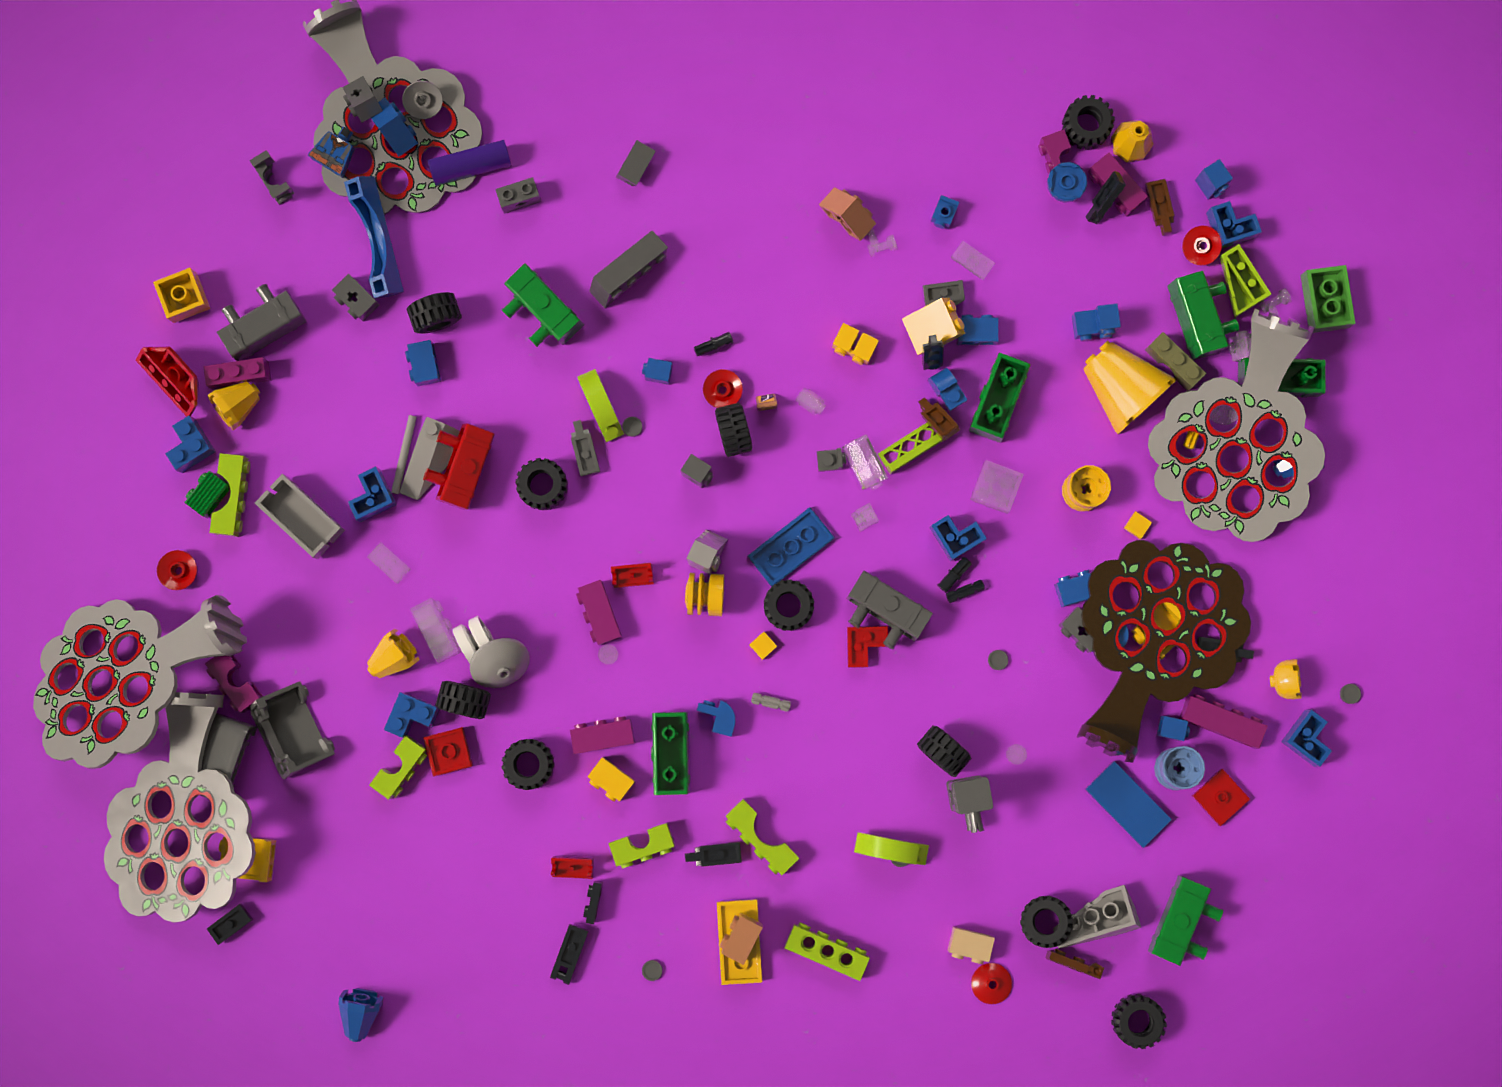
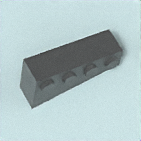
(627, 269)

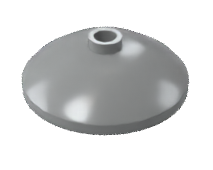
(499, 663)

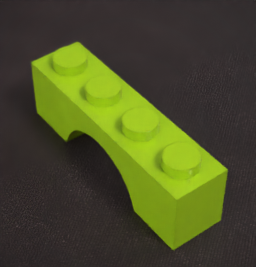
(228, 519)
(779, 856)

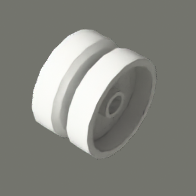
(472, 641)

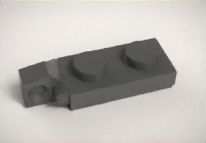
(584, 450)

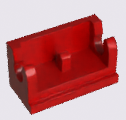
(632, 575)
(572, 867)

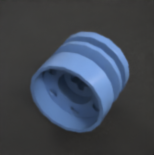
(1190, 765)

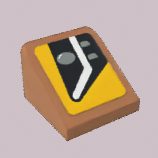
(766, 402)

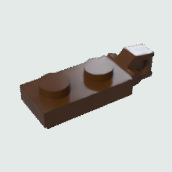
(1160, 205)
(938, 419)
(1076, 963)

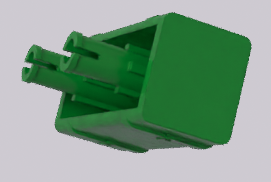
(544, 304)
(1199, 315)
(1302, 379)
(999, 397)
(670, 753)
(1180, 920)

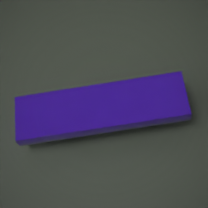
(469, 162)

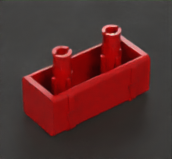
(464, 466)

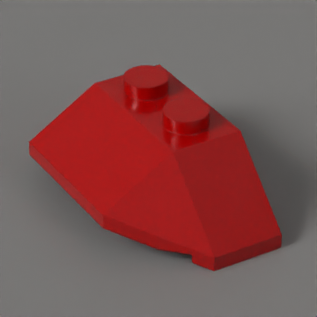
(171, 376)

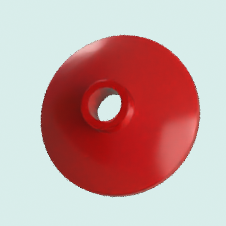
(1192, 245)
(719, 379)
(167, 570)
(981, 979)

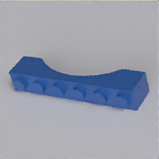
(384, 274)

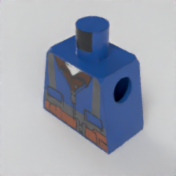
(334, 151)

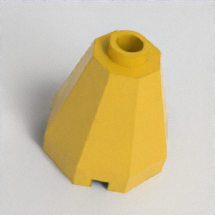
(1132, 141)
(235, 402)
(392, 655)

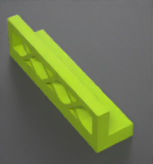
(912, 454)

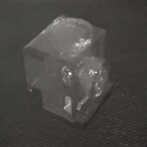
(865, 517)

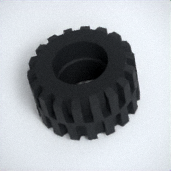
(1092, 107)
(434, 312)
(733, 429)
(529, 472)
(785, 587)
(463, 699)
(944, 751)
(510, 764)
(1028, 921)
(1151, 1033)

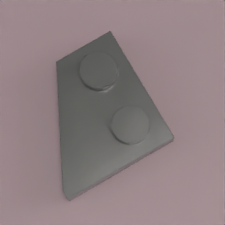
(952, 290)

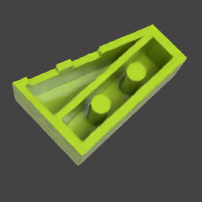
(1242, 281)

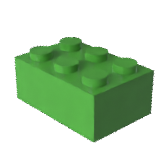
(1328, 298)

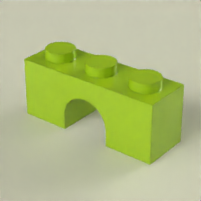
(411, 754)
(625, 852)

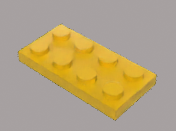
(731, 970)

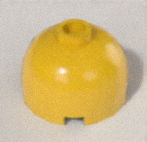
(1287, 679)

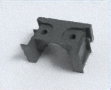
(263, 166)

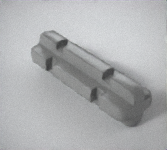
(771, 702)

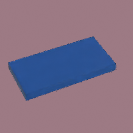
(791, 547)
(1128, 804)

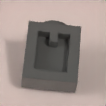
(830, 460)

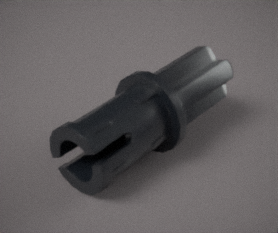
(714, 344)
(954, 574)

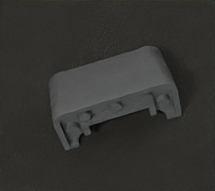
(290, 730)
(226, 745)

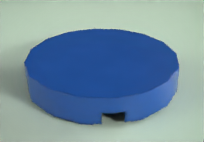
(1067, 182)

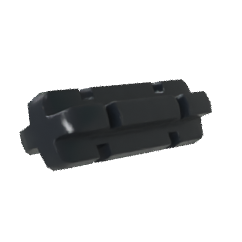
(965, 591)

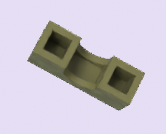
(1184, 368)

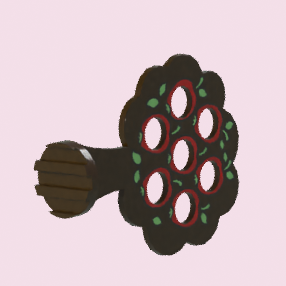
(1119, 717)

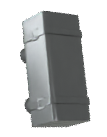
(260, 326)
(889, 606)
(970, 797)

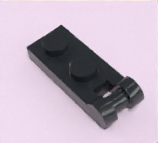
(569, 953)

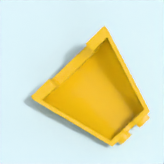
(1124, 383)

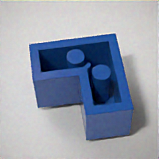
(392, 126)
(1232, 230)
(1100, 322)
(194, 445)
(377, 496)
(955, 542)
(408, 710)
(1303, 739)

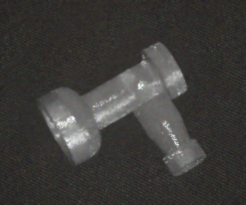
(876, 247)
(1269, 306)

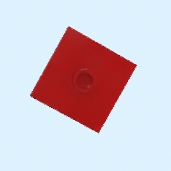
(448, 751)
(1220, 797)

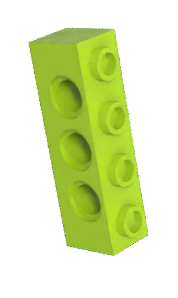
(853, 969)

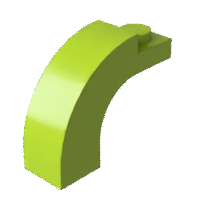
(600, 405)
(891, 849)

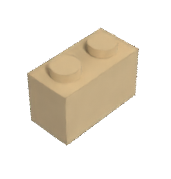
(970, 944)

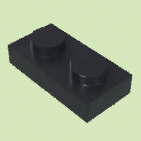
(590, 910)
(229, 924)

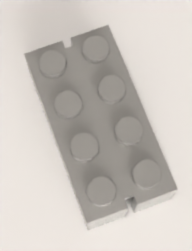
(300, 516)

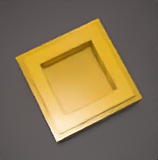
(1137, 525)
(763, 645)

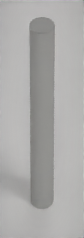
(403, 454)

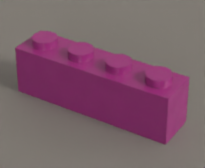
(1223, 722)

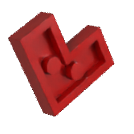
(859, 640)

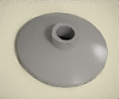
(425, 107)

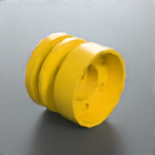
(1097, 488)
(705, 594)

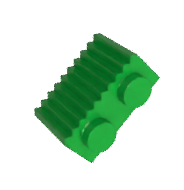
(207, 494)

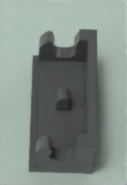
(635, 163)

